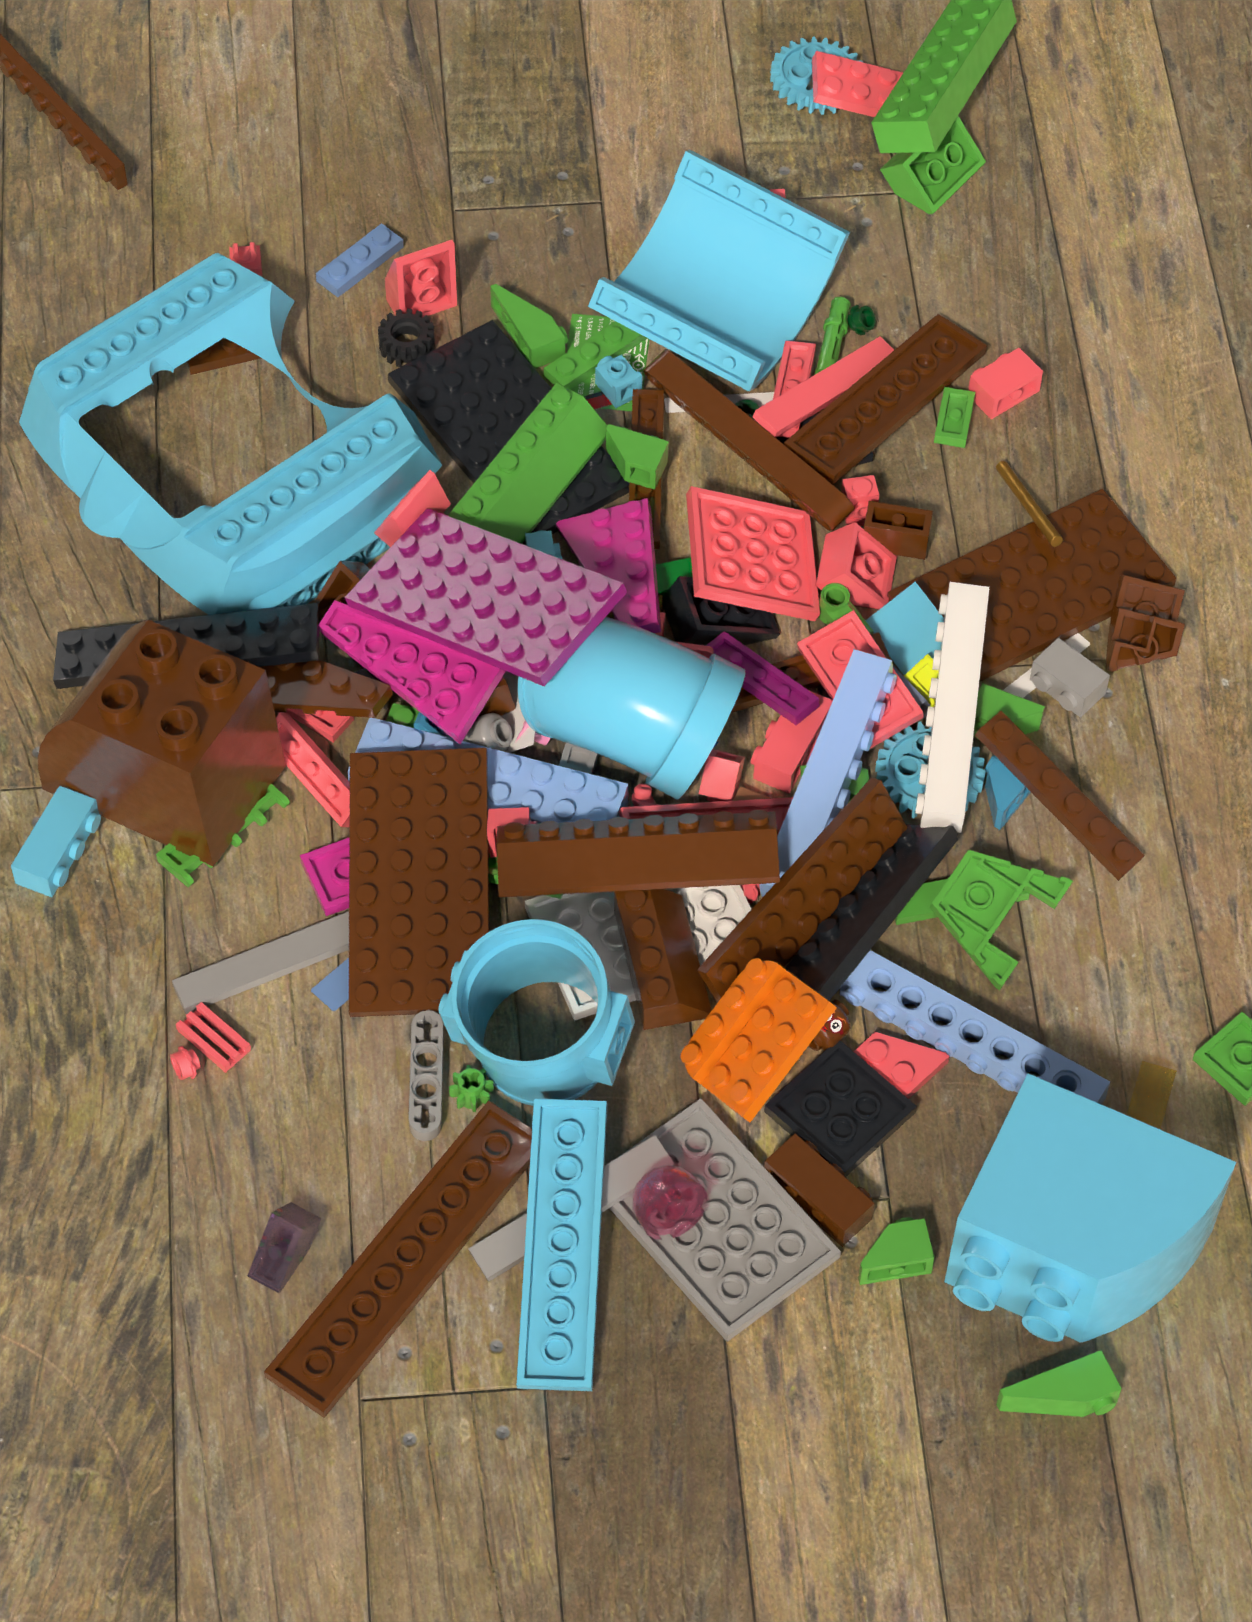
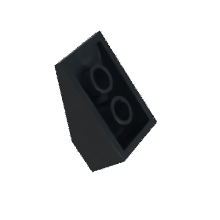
(702, 620)

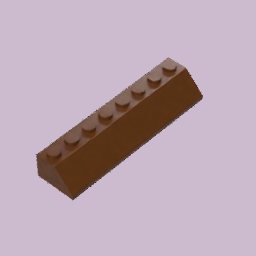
(637, 853)

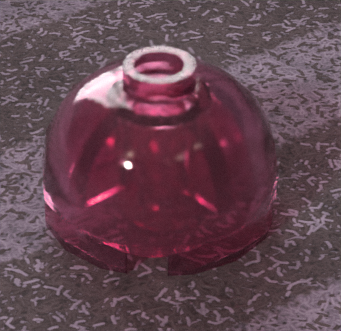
(668, 1201)

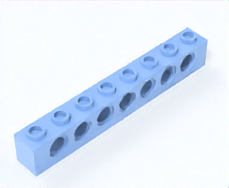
(963, 1022)

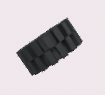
(405, 324)

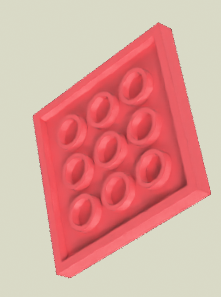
(752, 554)

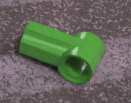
(839, 595)

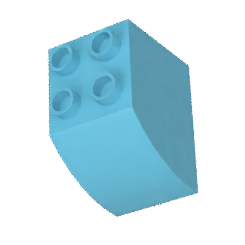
(1082, 1216)

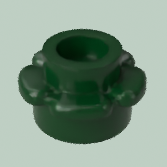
(861, 319)

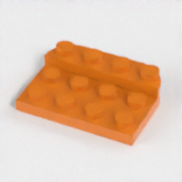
(755, 1036)

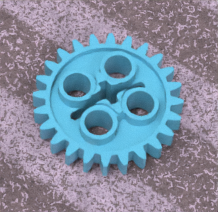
(793, 71)
(905, 756)

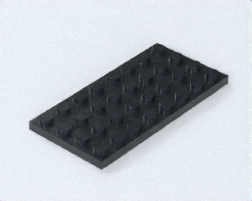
(477, 398)

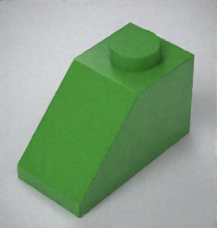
(1021, 712)
(898, 1253)

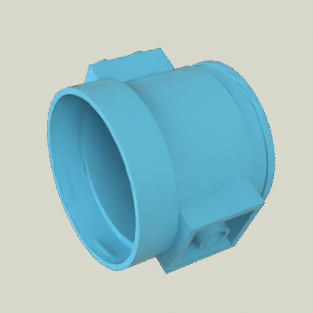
(526, 955)

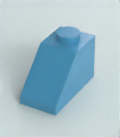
(1003, 792)

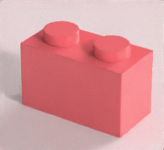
(1005, 382)

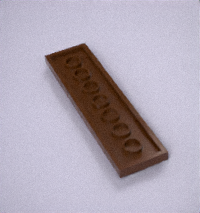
(885, 398)
(809, 888)

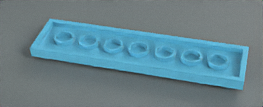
(562, 1245)

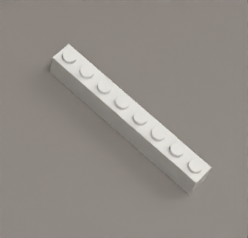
(954, 706)

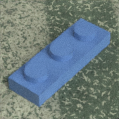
(359, 260)

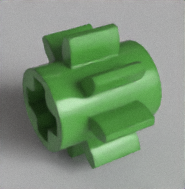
(471, 1088)

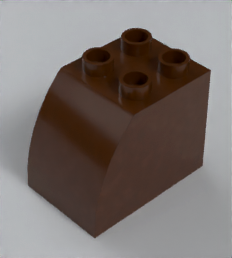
(169, 740)

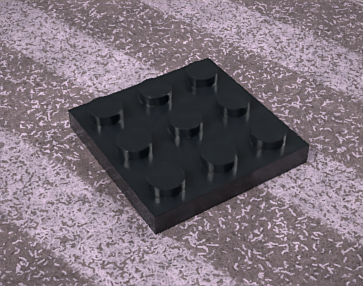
(841, 1107)

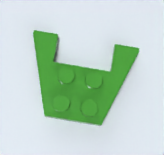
(980, 898)

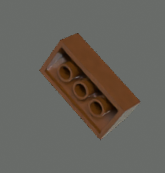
(661, 957)

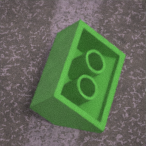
(933, 177)

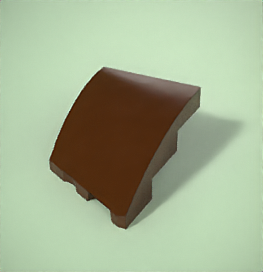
(1143, 623)

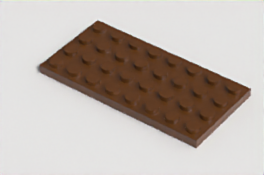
(1047, 589)
(414, 874)

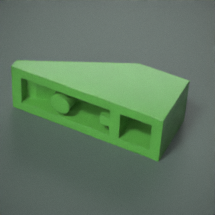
(529, 327)
(1067, 1390)

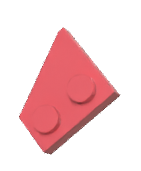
(902, 1062)

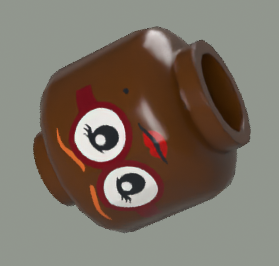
(834, 1029)

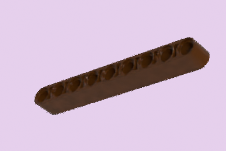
(749, 440)

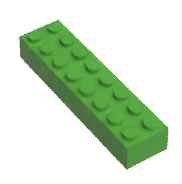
(942, 75)

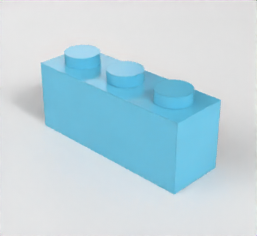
(56, 841)

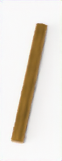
(1029, 503)

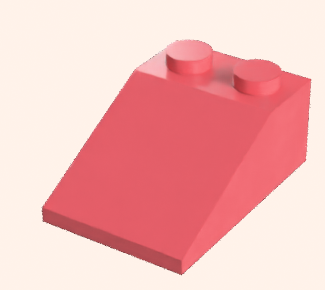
(423, 280)

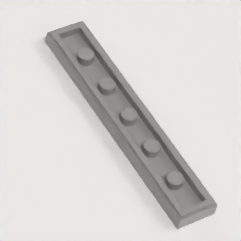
(263, 963)
(507, 1246)

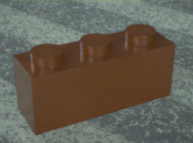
(821, 1189)

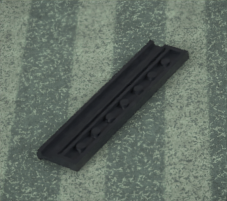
(870, 909)

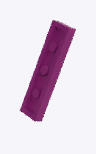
(767, 681)

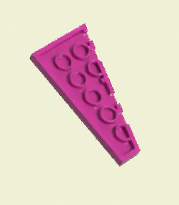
(620, 546)
(426, 674)

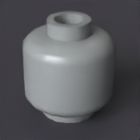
(491, 732)

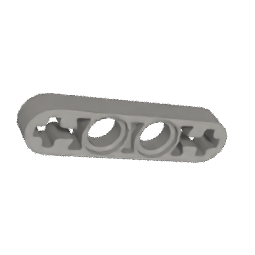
(426, 1075)

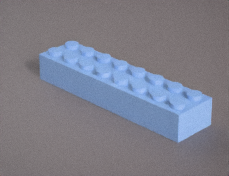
(514, 780)

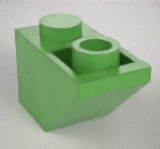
(637, 455)

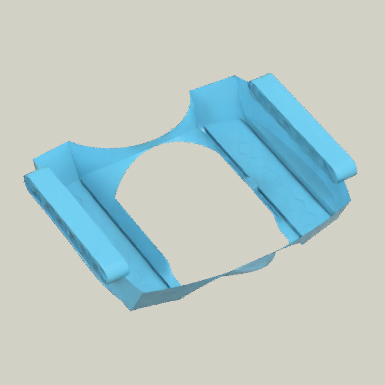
(280, 532)

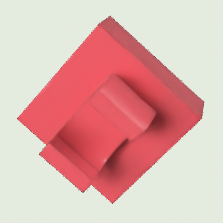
(247, 257)

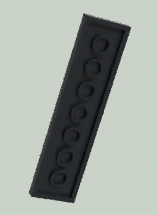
(254, 636)

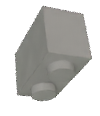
(1069, 677)

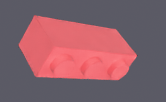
(788, 748)

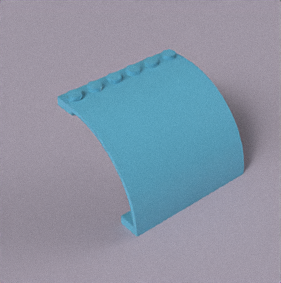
(724, 273)

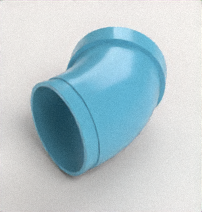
(637, 703)

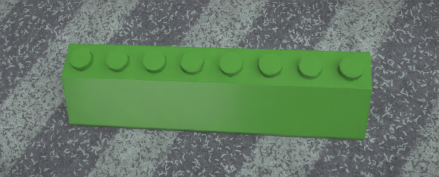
(534, 466)

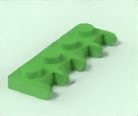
(182, 865)

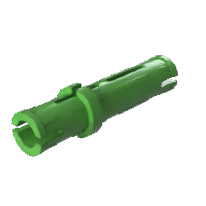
(835, 328)

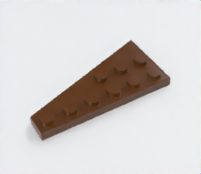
(325, 688)

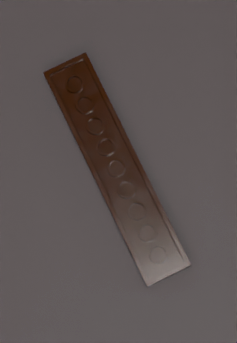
(403, 1260)

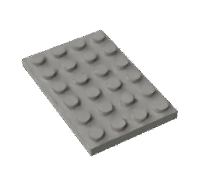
(752, 1237)

